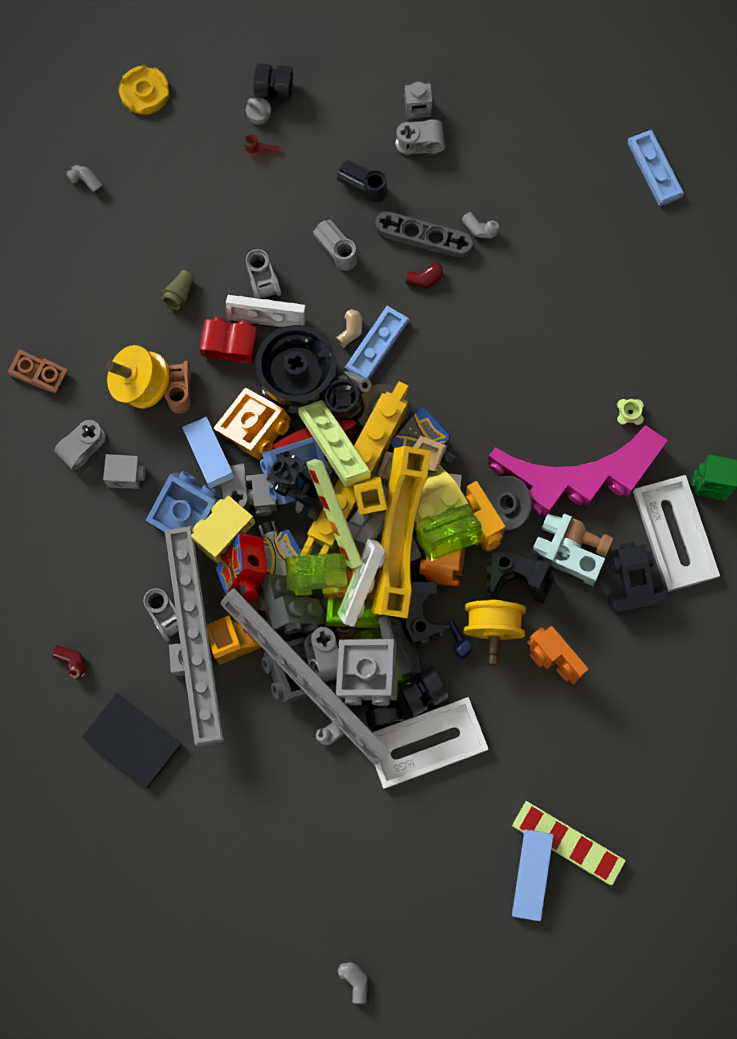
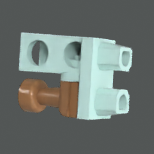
(565, 549)

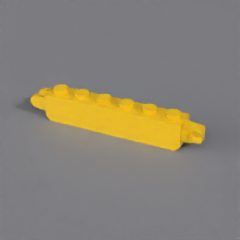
(371, 447)

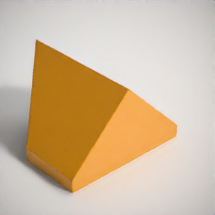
(229, 640)

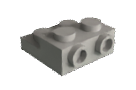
(367, 671)

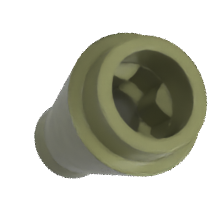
(177, 291)

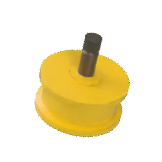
(137, 377)
(496, 622)

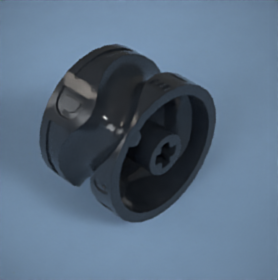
(295, 367)

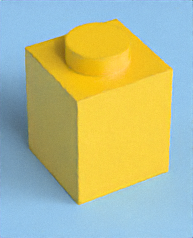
(370, 495)

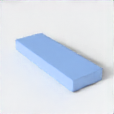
(655, 168)
(377, 343)
(208, 452)
(532, 875)

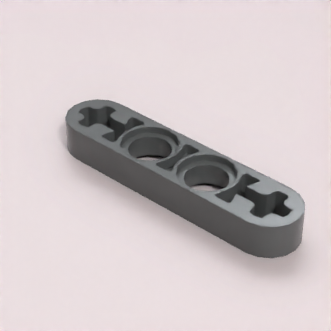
(422, 238)

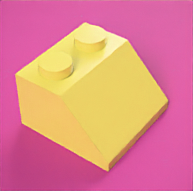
(438, 495)

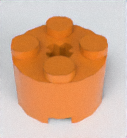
(444, 569)

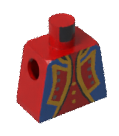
(243, 566)

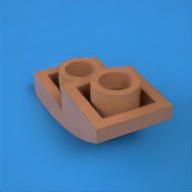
(37, 371)

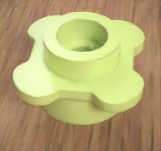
(630, 404)

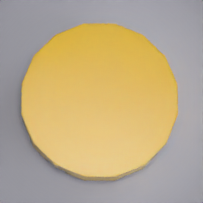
(144, 90)

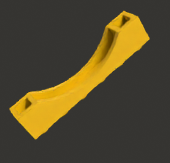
(405, 488)

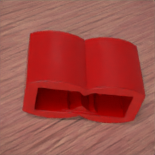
(228, 341)

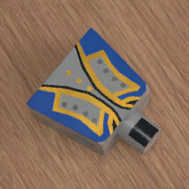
(277, 548)

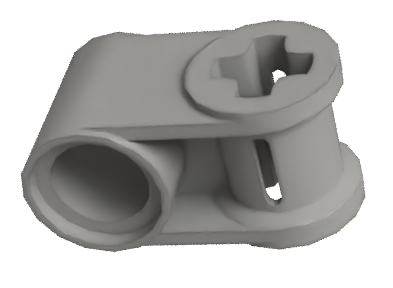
(421, 137)
(263, 279)
(78, 446)
(237, 487)
(164, 617)
(322, 656)

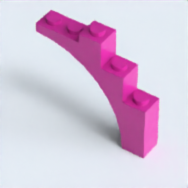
(582, 482)

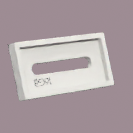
(679, 495)
(454, 715)

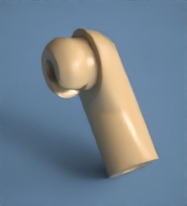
(353, 328)

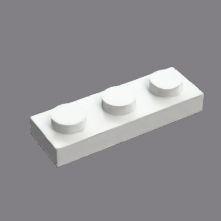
(264, 311)
(361, 582)

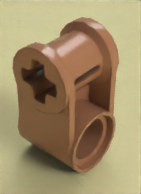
(179, 384)

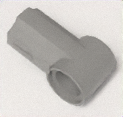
(335, 244)

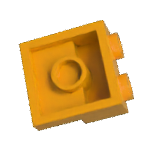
(253, 423)
(491, 523)

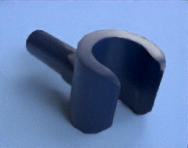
(463, 647)

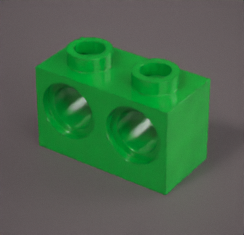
(715, 477)

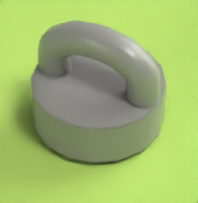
(258, 111)

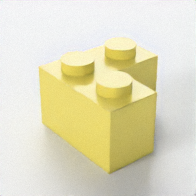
(220, 528)

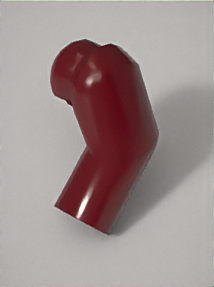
(427, 277)
(73, 659)

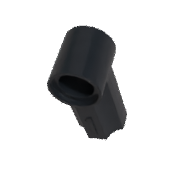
(362, 180)

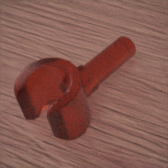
(253, 149)

